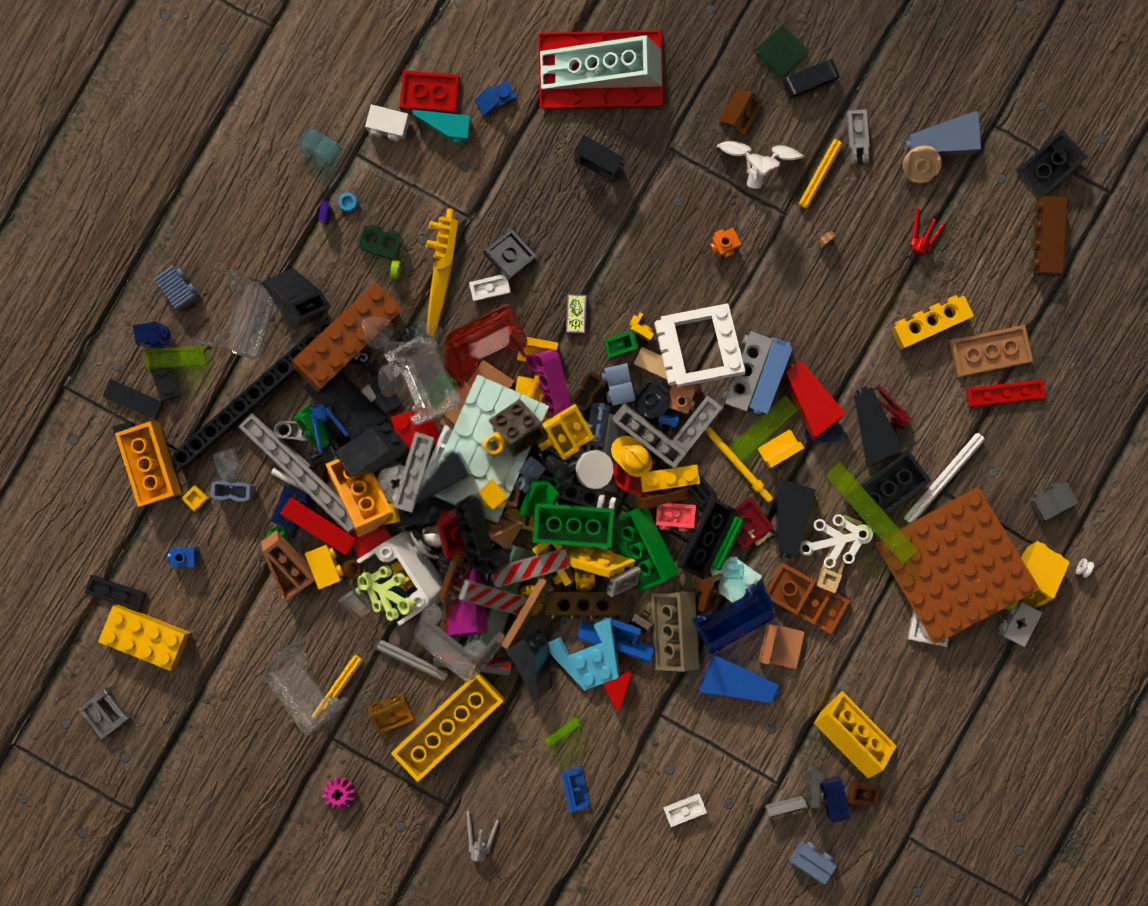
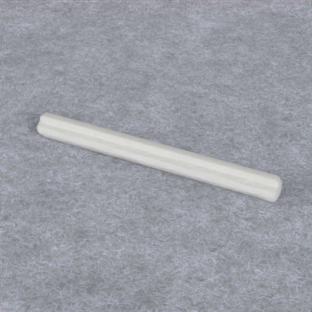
(944, 478)

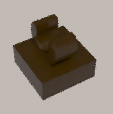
(640, 621)

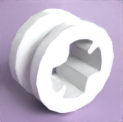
(1084, 568)

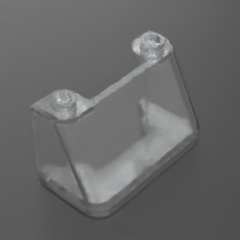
(425, 378)

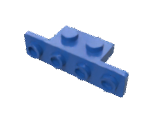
(625, 641)

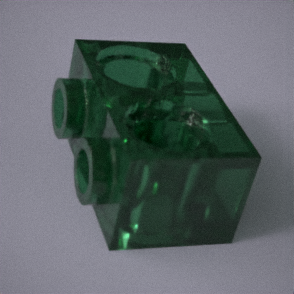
(379, 246)

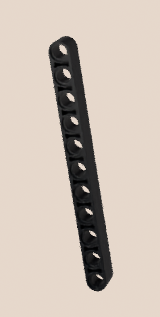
(246, 397)

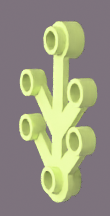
(367, 582)

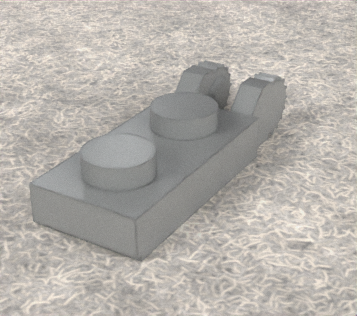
(858, 134)

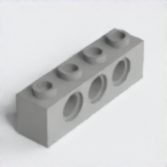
(761, 345)
(649, 435)

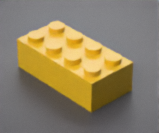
(144, 637)

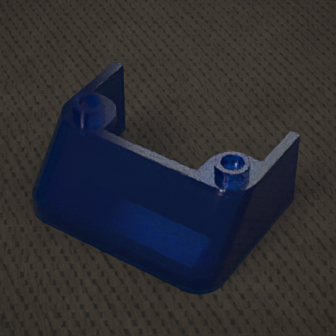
(736, 619)

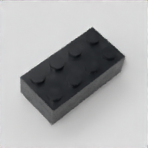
(894, 482)

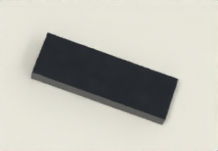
(133, 399)
(115, 592)

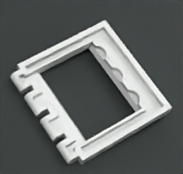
(726, 338)

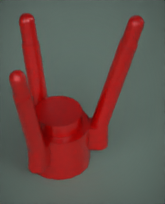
(922, 244)

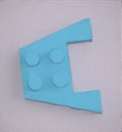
(594, 664)

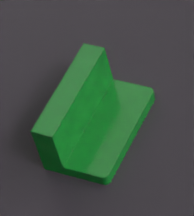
(306, 424)
(539, 492)

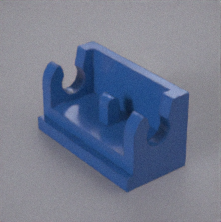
(575, 789)

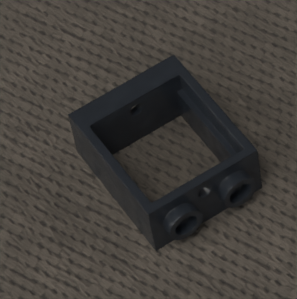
(599, 159)

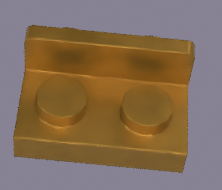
(390, 713)

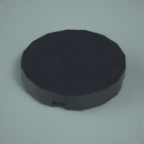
(652, 400)

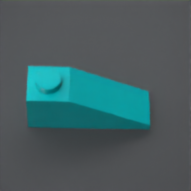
(450, 126)

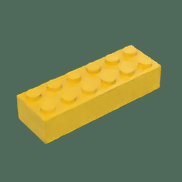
(447, 726)

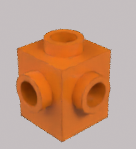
(728, 237)

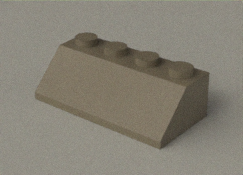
(674, 631)

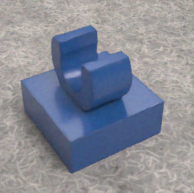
(669, 418)

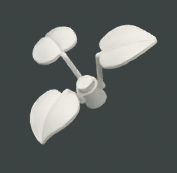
(760, 164)

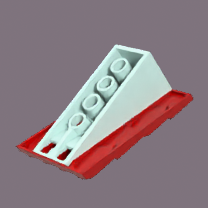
(601, 69)

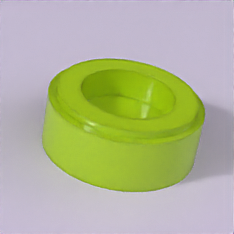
(395, 269)

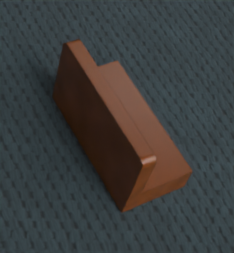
(741, 110)

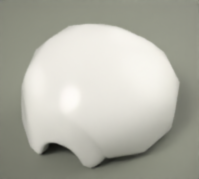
(431, 536)

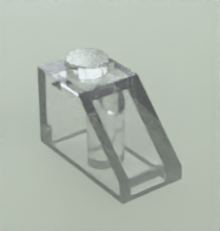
(356, 602)

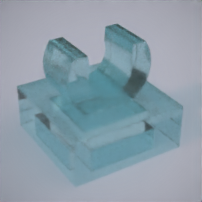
(733, 570)

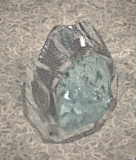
(226, 464)

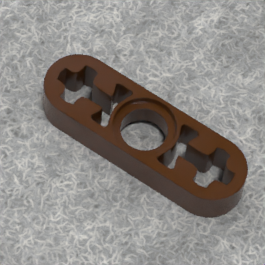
(662, 496)
(458, 585)

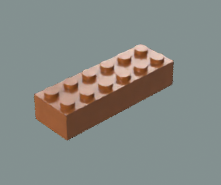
(343, 338)

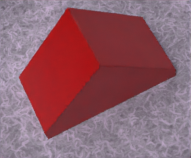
(617, 688)

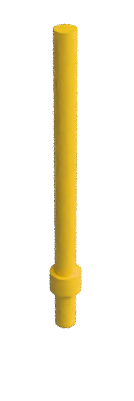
(757, 485)

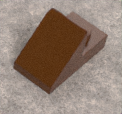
(710, 589)
(863, 793)

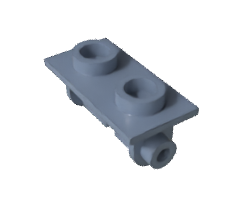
(598, 420)

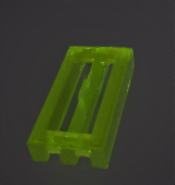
(562, 731)

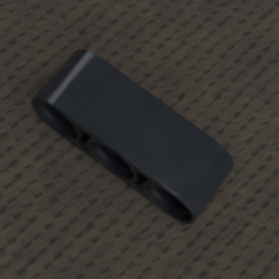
(811, 78)

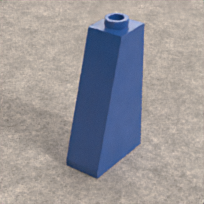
(732, 680)

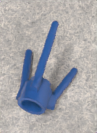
(320, 414)

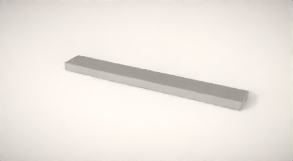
(296, 469)

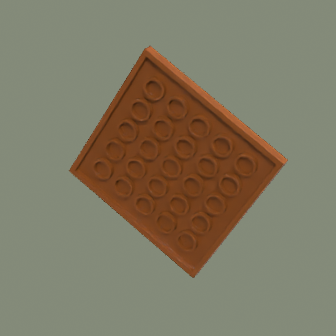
(961, 566)

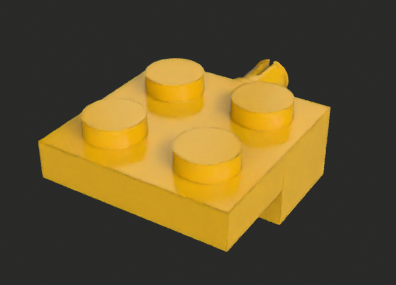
(566, 432)

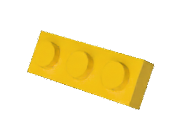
(670, 478)

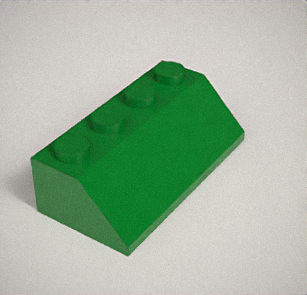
(573, 525)
(640, 540)

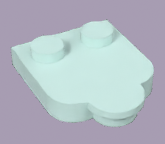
(735, 588)

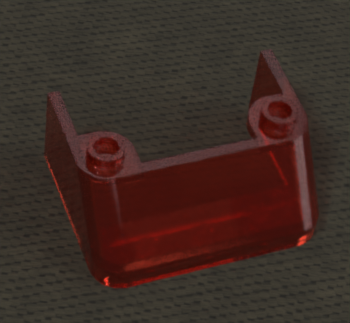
(481, 338)

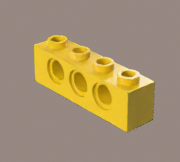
(960, 312)

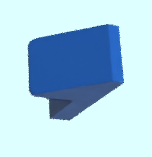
(495, 98)

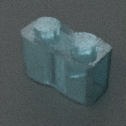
(319, 146)

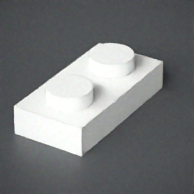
(489, 288)
(685, 810)

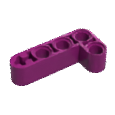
(552, 380)

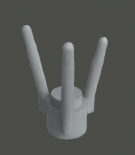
(479, 849)

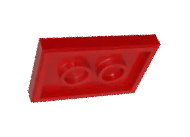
(429, 92)

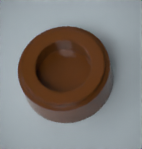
(351, 569)

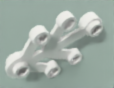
(839, 540)

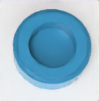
(348, 202)

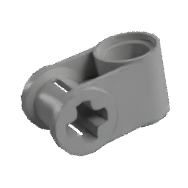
(294, 433)

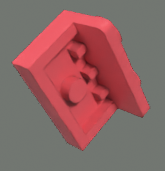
(676, 515)

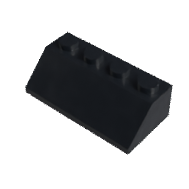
(348, 405)
(706, 537)

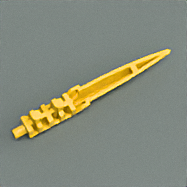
(444, 252)

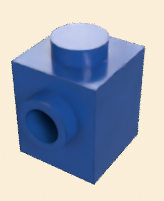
(183, 557)

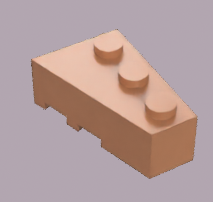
(287, 566)

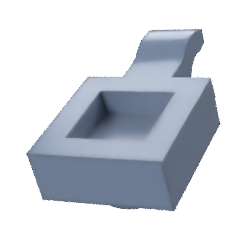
(530, 472)

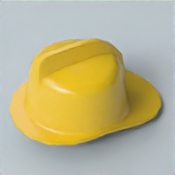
(631, 456)

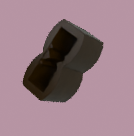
(590, 386)

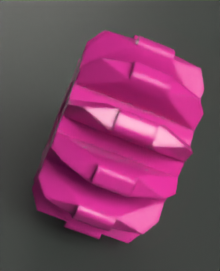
(336, 785)

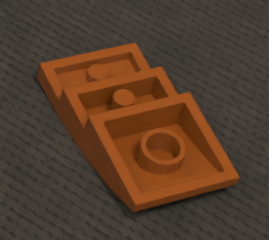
(807, 600)

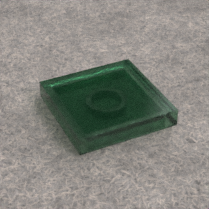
(781, 51)

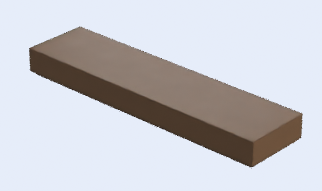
(525, 613)

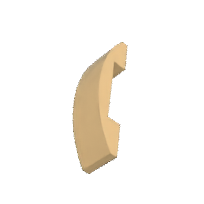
(830, 577)

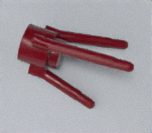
(898, 417)

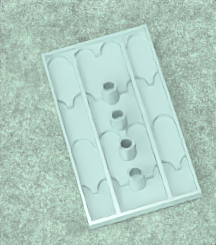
(472, 426)

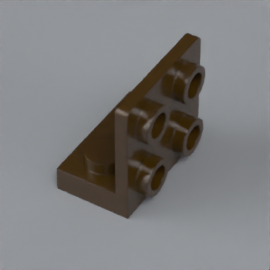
(518, 427)

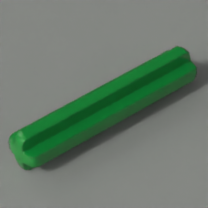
(727, 543)

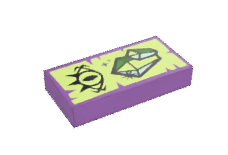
(576, 314)

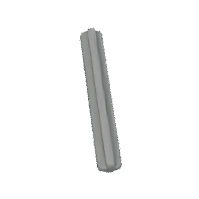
(412, 660)

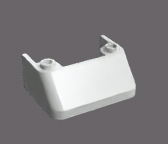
(418, 567)

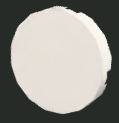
(594, 469)

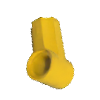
(500, 443)

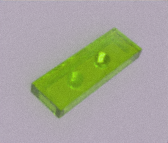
(174, 357)

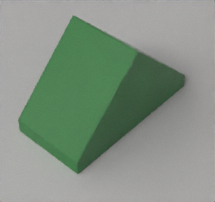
(621, 344)

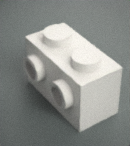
(387, 123)

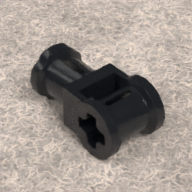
(328, 454)

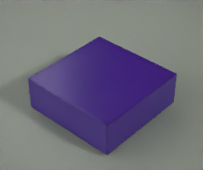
(325, 211)

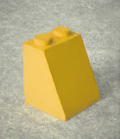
(1046, 569)

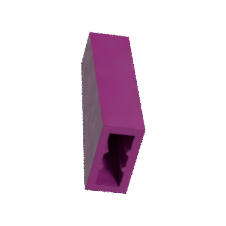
(466, 617)

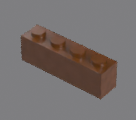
(1049, 236)

